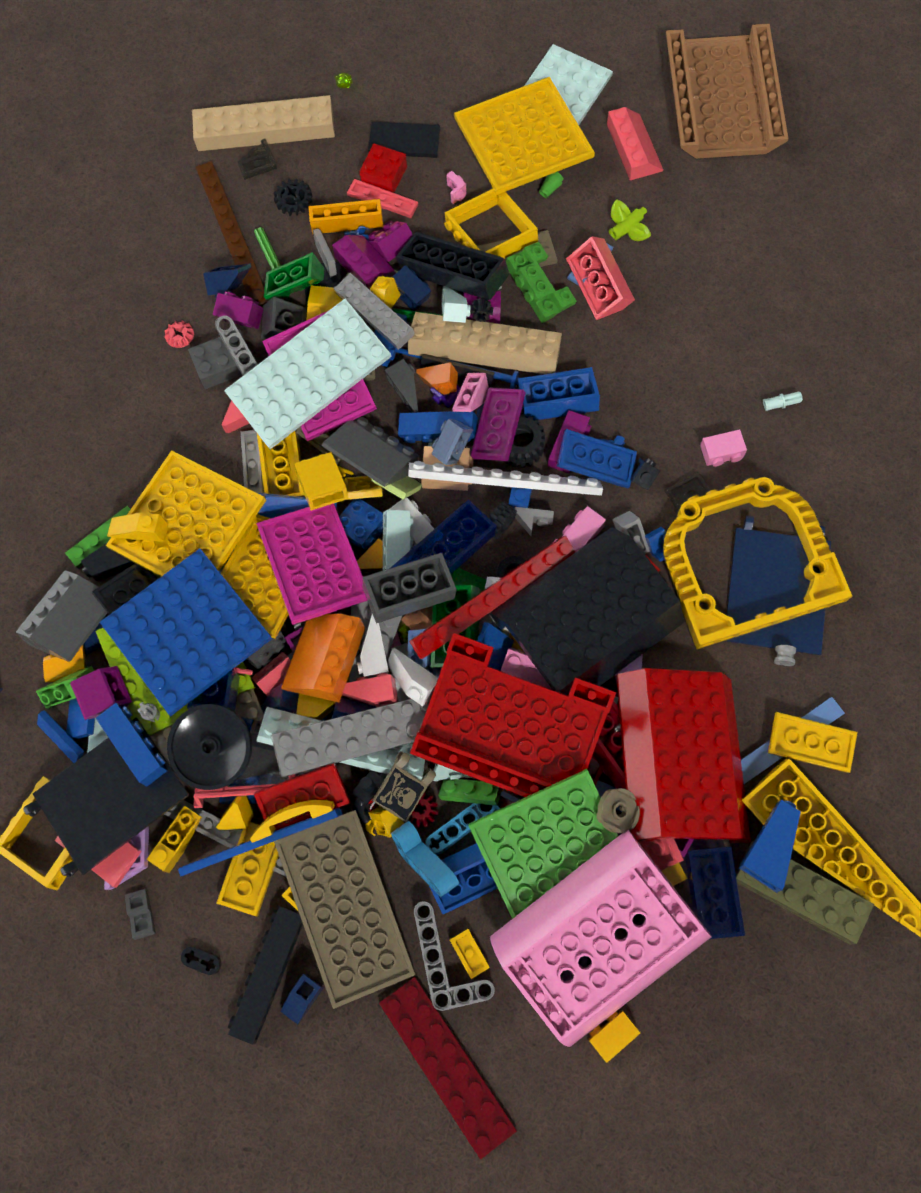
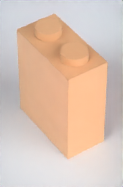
(465, 461)

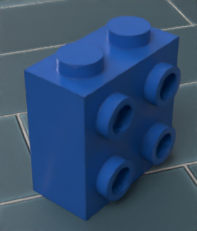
(362, 524)

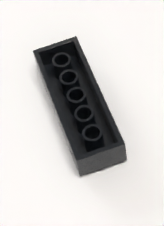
(454, 265)

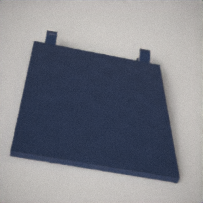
(768, 576)

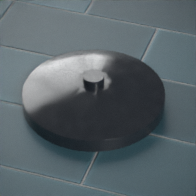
(209, 746)

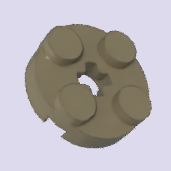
(607, 810)

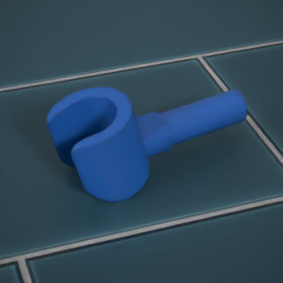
(360, 231)
(619, 440)

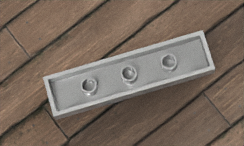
(374, 311)

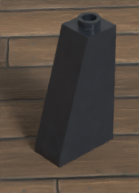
(104, 563)

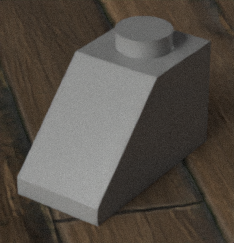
(631, 525)

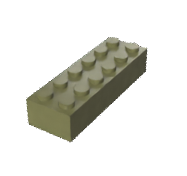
(815, 900)

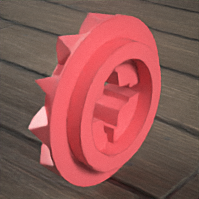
(176, 340)

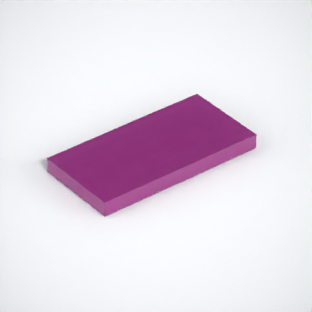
(498, 424)

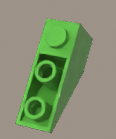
(61, 690)

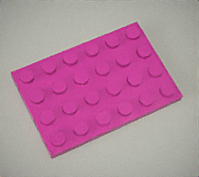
(346, 407)
(312, 562)

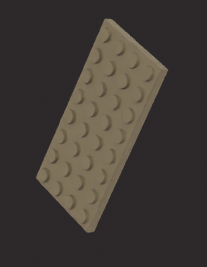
(344, 909)

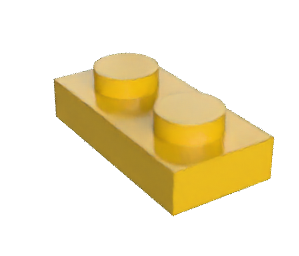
(469, 953)

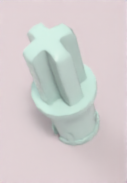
(782, 401)

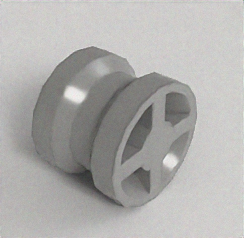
(785, 655)

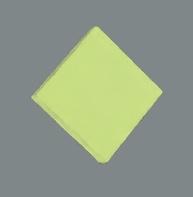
(402, 488)

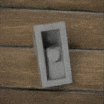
(528, 516)

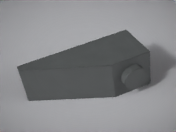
(403, 382)

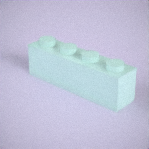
(396, 536)

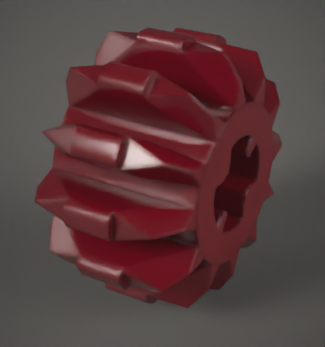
(427, 813)

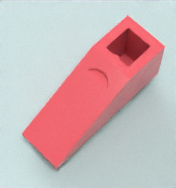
(373, 691)

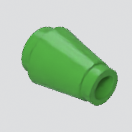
(550, 184)

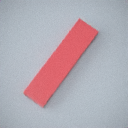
(389, 200)

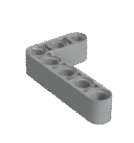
(235, 351)
(439, 965)

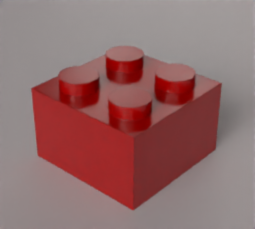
(383, 168)

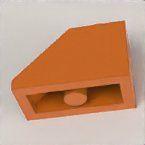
(440, 377)

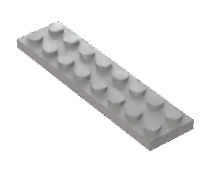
(348, 737)

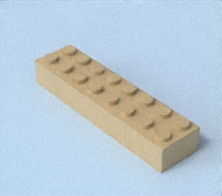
(272, 121)
(485, 343)

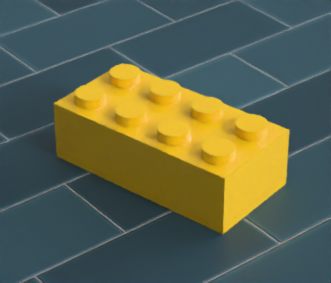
(278, 466)

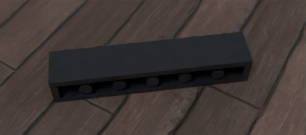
(266, 976)

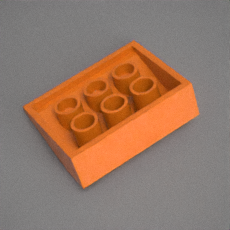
(324, 656)

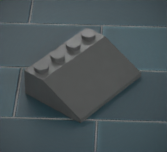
(371, 451)
(63, 617)

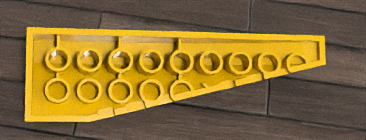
(833, 844)

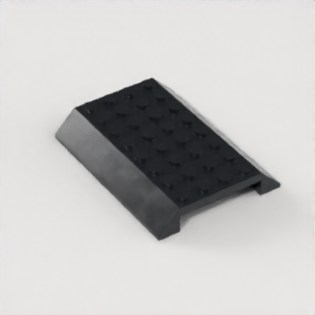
(592, 612)

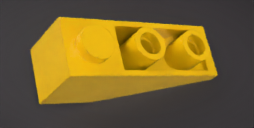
(175, 840)

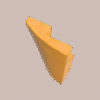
(57, 668)

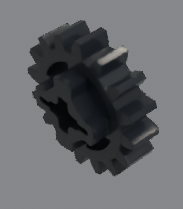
(293, 197)

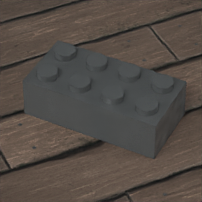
(409, 587)

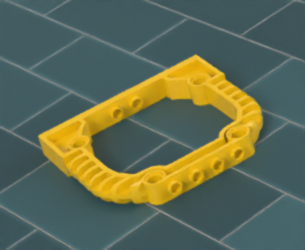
(712, 626)

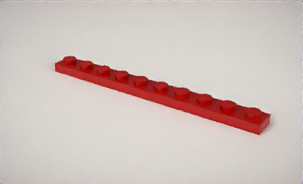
(491, 597)

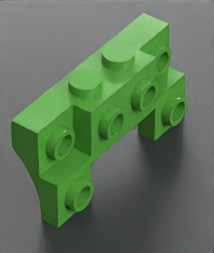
(535, 285)

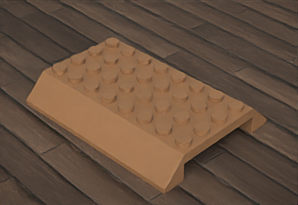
(727, 94)

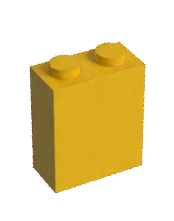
(321, 481)

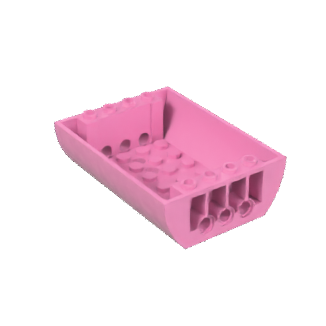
(580, 921)

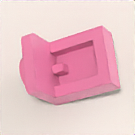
(458, 187)

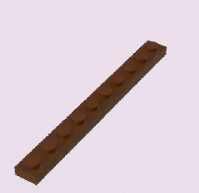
(231, 230)

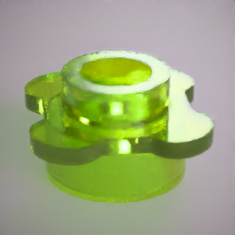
(343, 80)

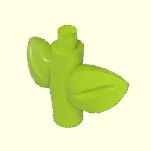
(628, 222)

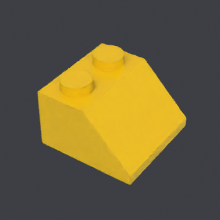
(321, 300)

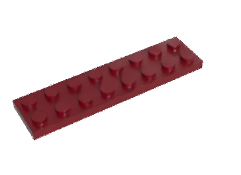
(448, 1068)

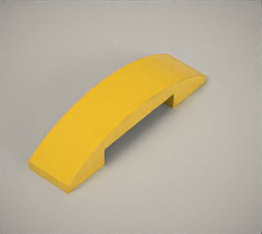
(315, 807)

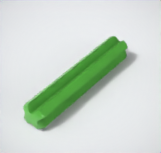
(267, 248)

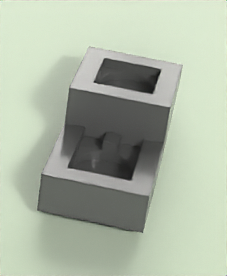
(140, 914)

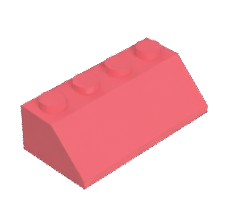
(633, 143)
(605, 286)

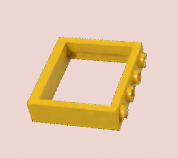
(483, 202)
(16, 826)

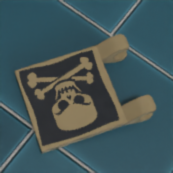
(401, 790)

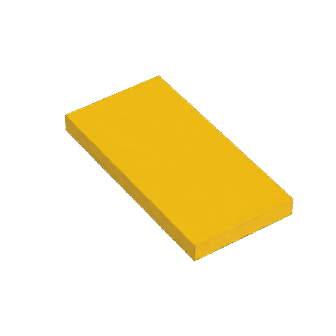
(812, 742)
(248, 875)

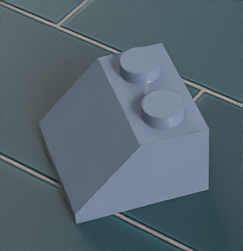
(451, 442)

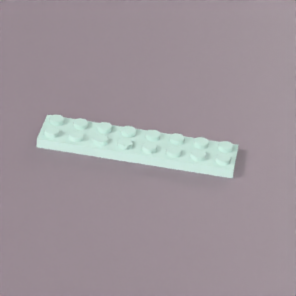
(382, 761)

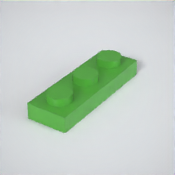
(470, 792)

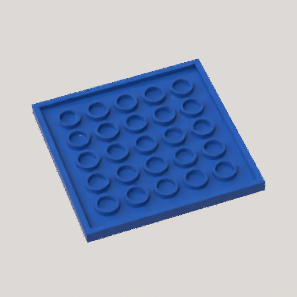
(185, 631)

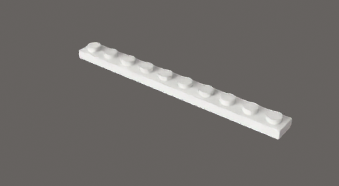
(509, 479)

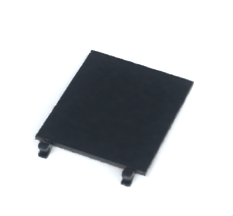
(102, 805)

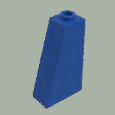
(772, 848)

